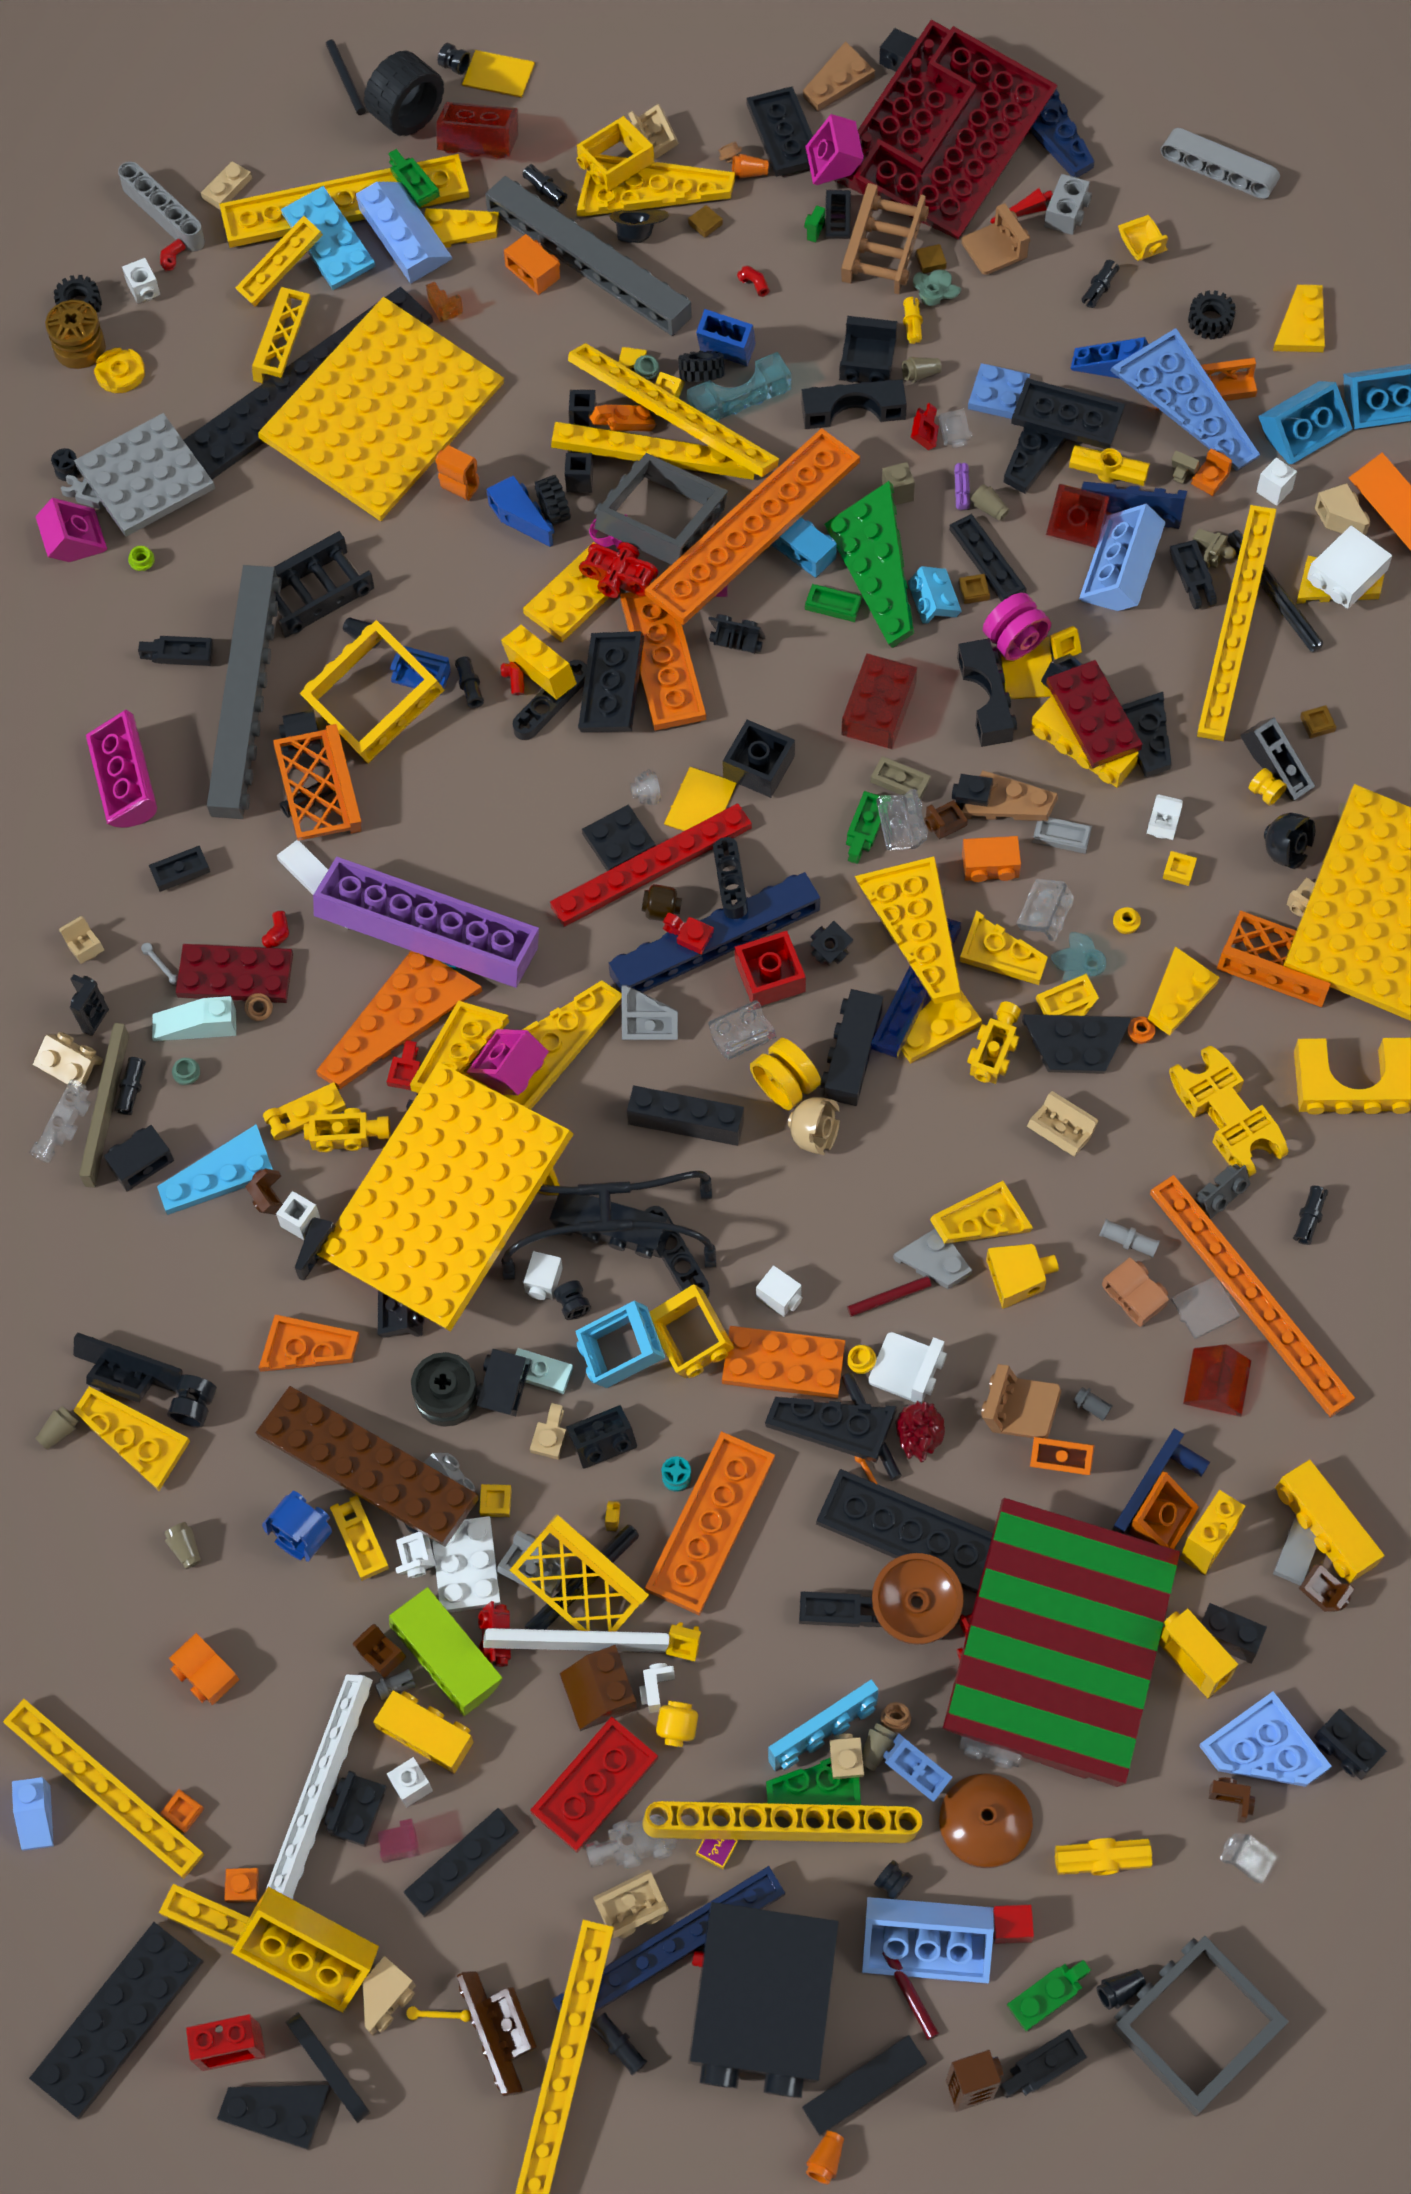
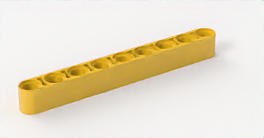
(794, 1813)

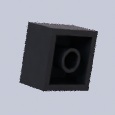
(758, 758)

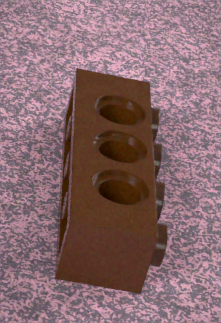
(974, 2079)

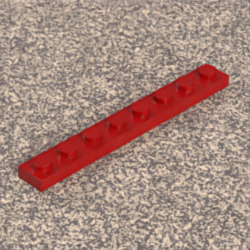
(649, 865)

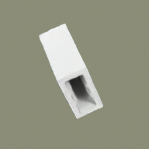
(1349, 567)

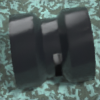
(453, 58)
(572, 1300)

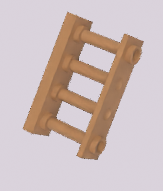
(866, 223)

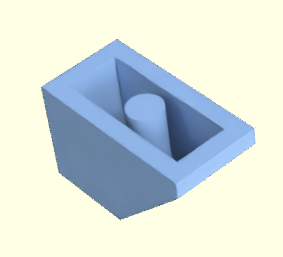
(33, 1813)

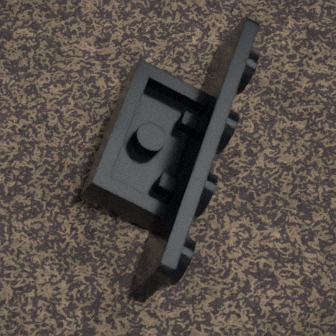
(123, 1370)

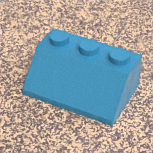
(1378, 396)
(1306, 421)

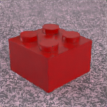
(770, 968)

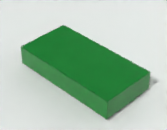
(833, 602)

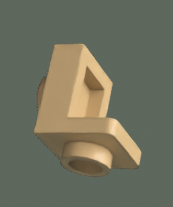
(81, 940)
(846, 1757)

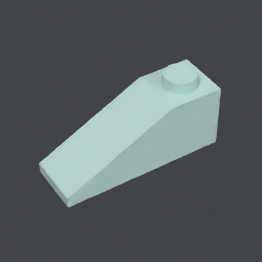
(196, 1020)

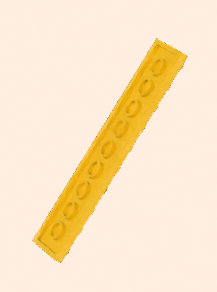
(261, 216)

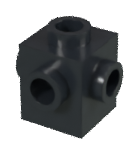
(834, 934)

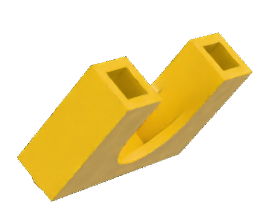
(1323, 1093)

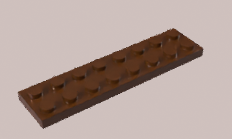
(367, 1466)

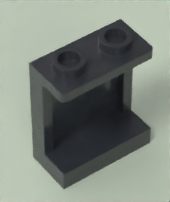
(868, 350)

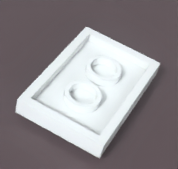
(467, 1567)

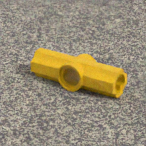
(1119, 467)
(1103, 1856)

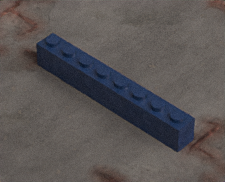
(767, 912)

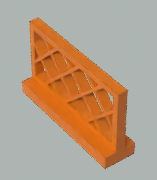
(340, 777)
(1265, 972)

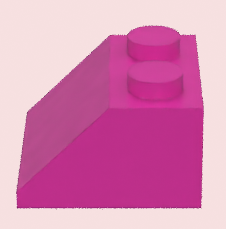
(834, 150)
(70, 530)
(508, 1061)

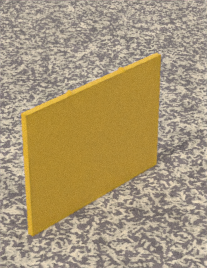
(498, 73)
(1025, 674)
(699, 799)

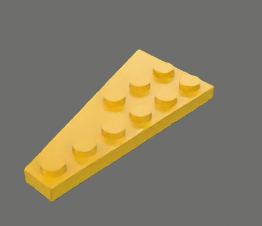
(564, 1036)

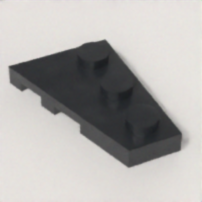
(1149, 722)
(276, 2111)

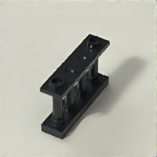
(311, 561)

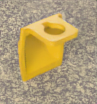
(1143, 237)

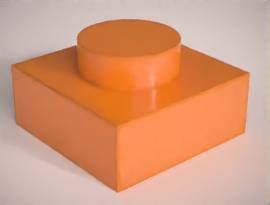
(241, 1885)

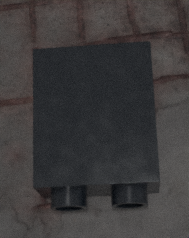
(763, 1998)

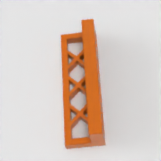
(1233, 384)

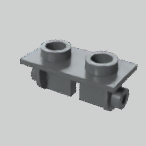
(1232, 1183)

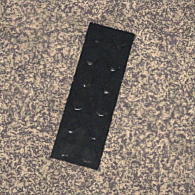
(904, 1526)
(116, 2020)

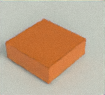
(181, 1811)

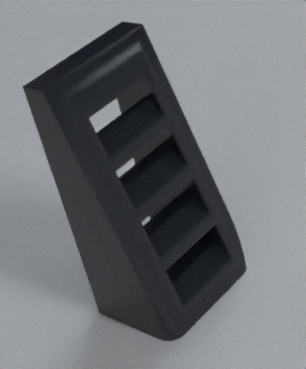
(837, 197)
(315, 1237)

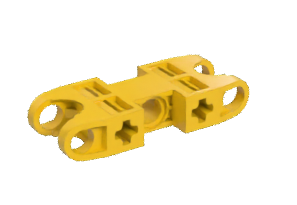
(1217, 1095)

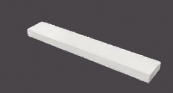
(575, 1640)

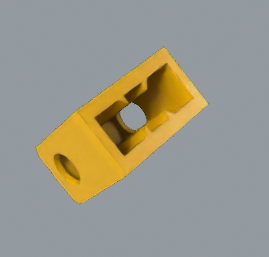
(1019, 1272)

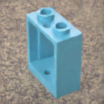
(644, 1331)

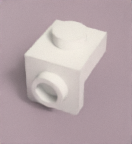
(1164, 817)
(415, 1555)
(649, 1692)

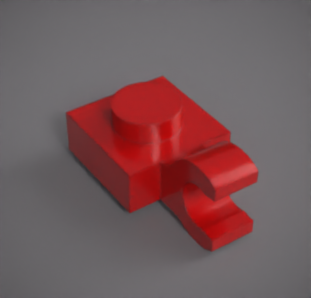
(924, 429)
(691, 934)
(405, 1068)

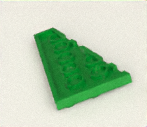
(874, 556)

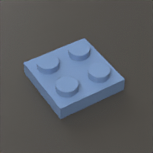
(997, 390)

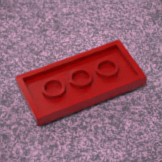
(594, 1784)

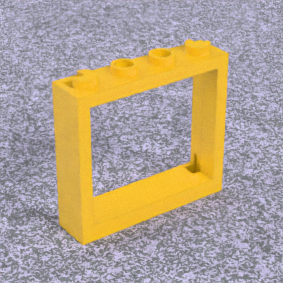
(398, 718)

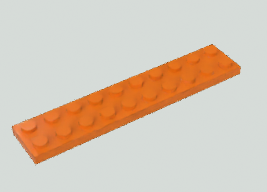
(752, 526)

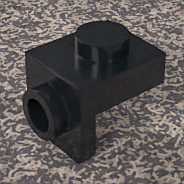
(972, 790)

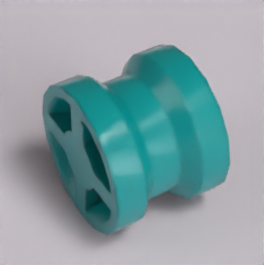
(676, 1467)

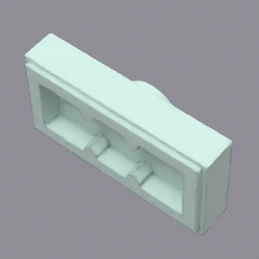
(547, 1372)

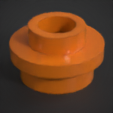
(1138, 1036)

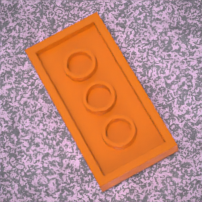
(784, 1362)

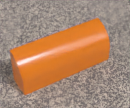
(1387, 493)

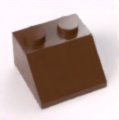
(598, 1688)

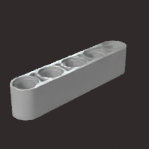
(1220, 163)
(161, 206)

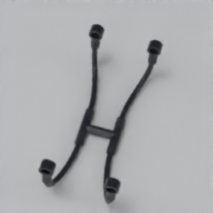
(606, 1223)

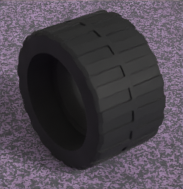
(404, 93)

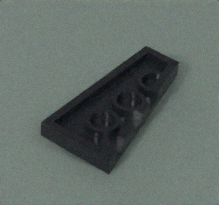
(1030, 458)
(843, 1427)

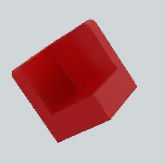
(1013, 1924)

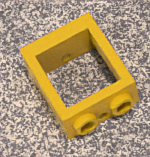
(607, 137)
(677, 1307)
(1212, 1532)
(1197, 1652)

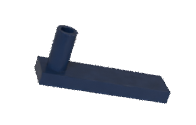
(1170, 1449)

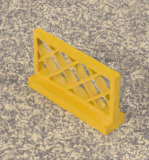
(592, 1558)

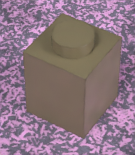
(902, 482)

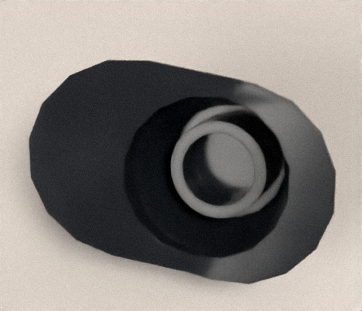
(636, 225)

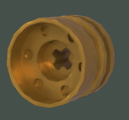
(75, 334)

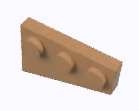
(838, 77)
(1014, 800)

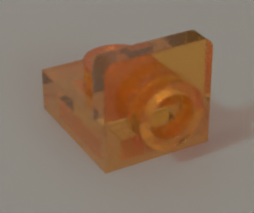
(444, 307)

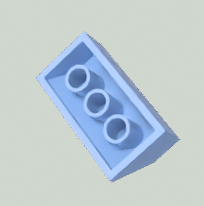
(402, 229)
(1123, 558)
(929, 1939)

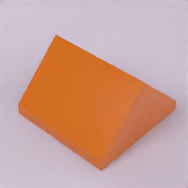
(1164, 1513)

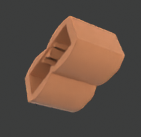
(1136, 1291)

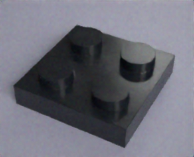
(618, 837)

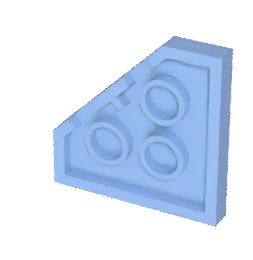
(1266, 1746)

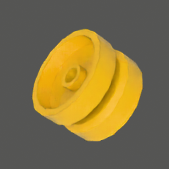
(785, 1073)

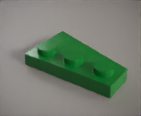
(814, 1787)

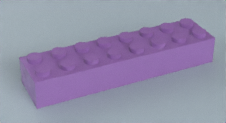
(426, 922)

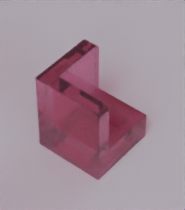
(399, 1842)

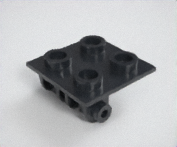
(725, 626)

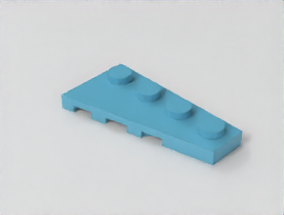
(216, 1173)

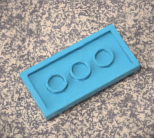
(339, 251)
(830, 1721)

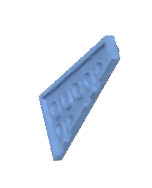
(1180, 388)

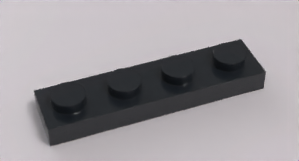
(461, 1862)

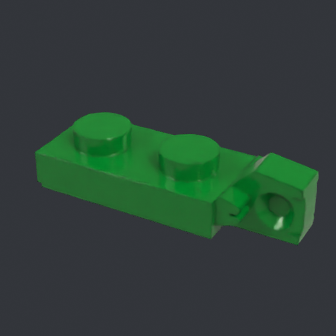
(413, 179)
(863, 827)
(1048, 1994)

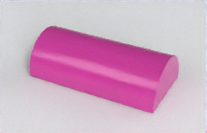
(121, 771)

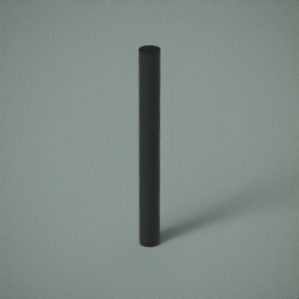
(345, 77)
(885, 1455)

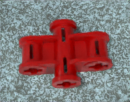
(618, 569)

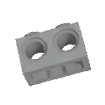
(1067, 204)

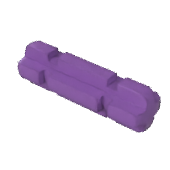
(962, 486)

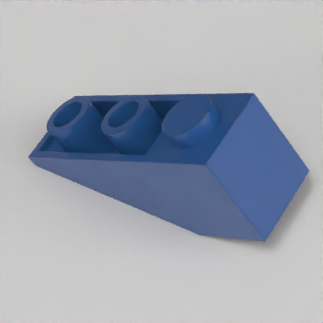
(1102, 357)
(515, 509)

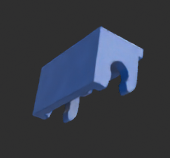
(435, 664)

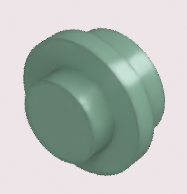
(646, 367)
(185, 1071)

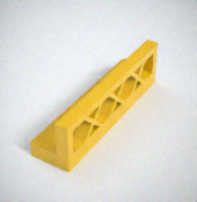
(275, 330)

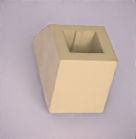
(1341, 509)
(383, 1992)

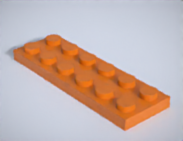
(665, 664)
(710, 1523)

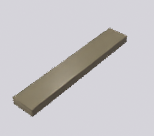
(104, 1105)

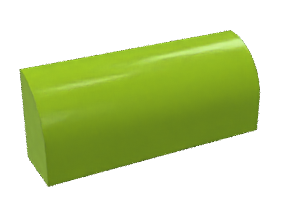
(445, 1651)

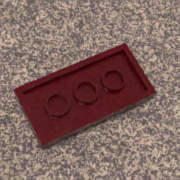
(1094, 714)
(234, 972)

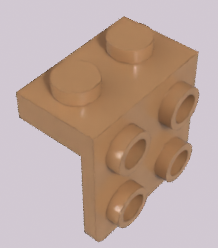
(998, 243)
(1020, 1405)

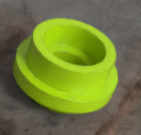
(138, 553)

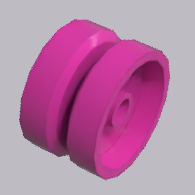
(1016, 626)

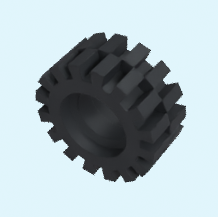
(78, 287)
(1213, 303)
(701, 366)
(552, 500)

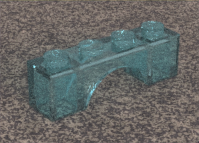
(768, 381)

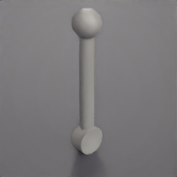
(147, 949)

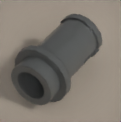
(1092, 1403)
(398, 1683)

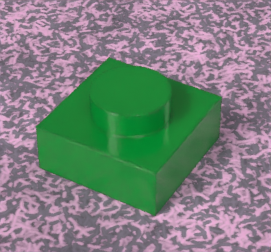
(815, 223)

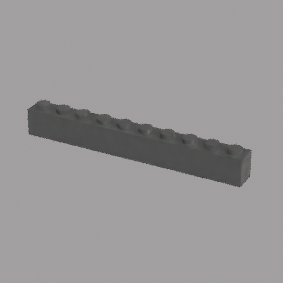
(589, 255)
(243, 692)

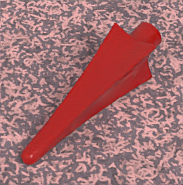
(1032, 203)

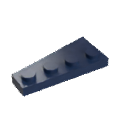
(1061, 138)
(1166, 505)

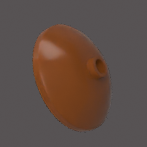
(922, 1578)
(981, 1841)

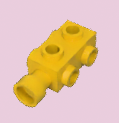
(989, 1051)
(341, 1129)

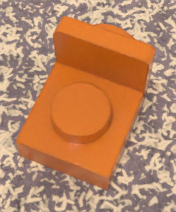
(1212, 472)

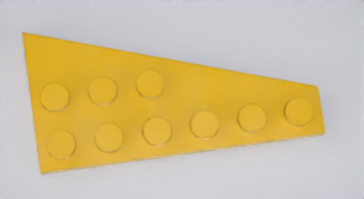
(654, 187)
(915, 915)

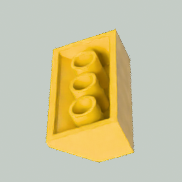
(305, 1949)

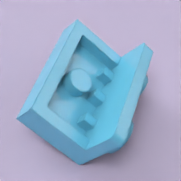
(933, 594)

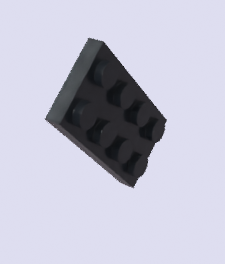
(781, 129)
(1068, 414)
(611, 682)

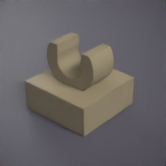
(1183, 466)

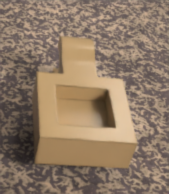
(549, 1437)

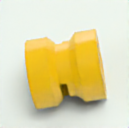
(1267, 786)

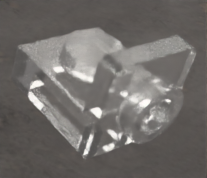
(1248, 1856)

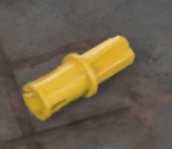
(912, 320)

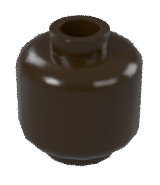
(660, 901)

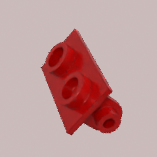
(497, 1619)

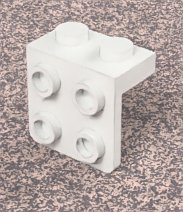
(907, 1367)

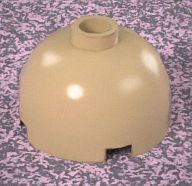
(814, 1124)

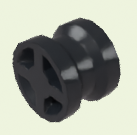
(60, 462)
(893, 1880)

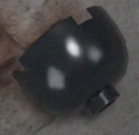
(1288, 839)

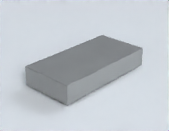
(1062, 834)
(1296, 1554)

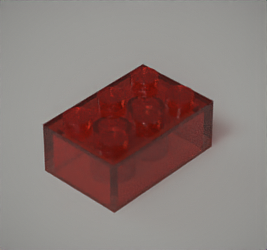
(477, 129)
(879, 701)

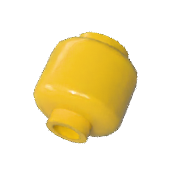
(677, 1723)

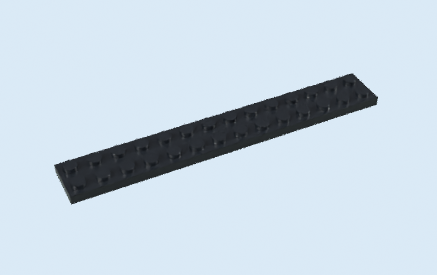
(236, 429)

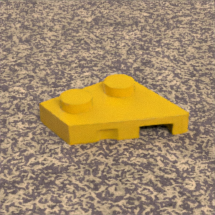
(1069, 998)

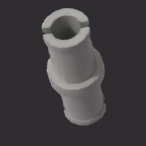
(1129, 1238)

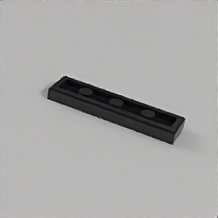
(987, 557)
(864, 2085)

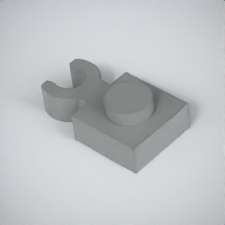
(81, 491)

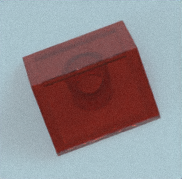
(1078, 515)
(1217, 1379)

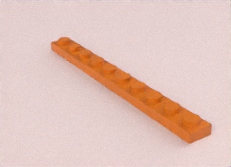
(1252, 1296)

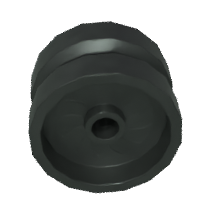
(449, 1373)

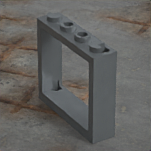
(647, 538)
(1150, 1993)

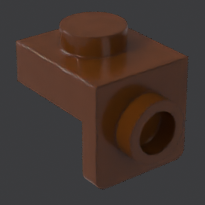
(945, 819)
(260, 1189)
(1326, 1590)
(378, 1650)
(1229, 1791)

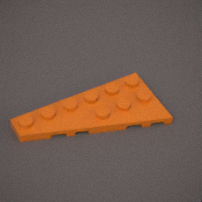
(401, 1010)

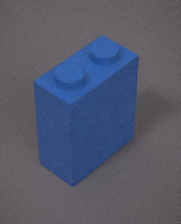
(727, 336)

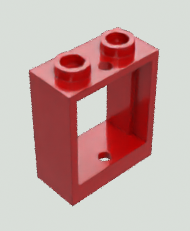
(236, 2044)

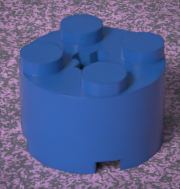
(298, 1526)

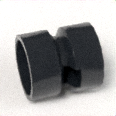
(191, 1402)

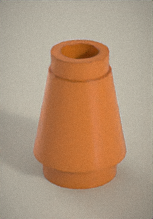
(749, 166)
(825, 2159)

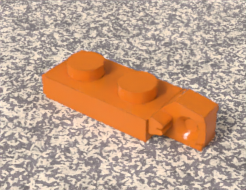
(623, 417)

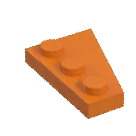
(306, 1344)

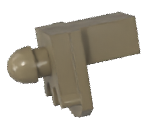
(1214, 546)

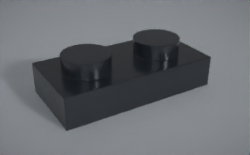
(179, 868)

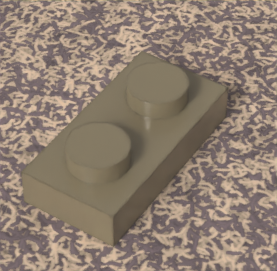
(899, 777)

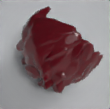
(920, 1429)

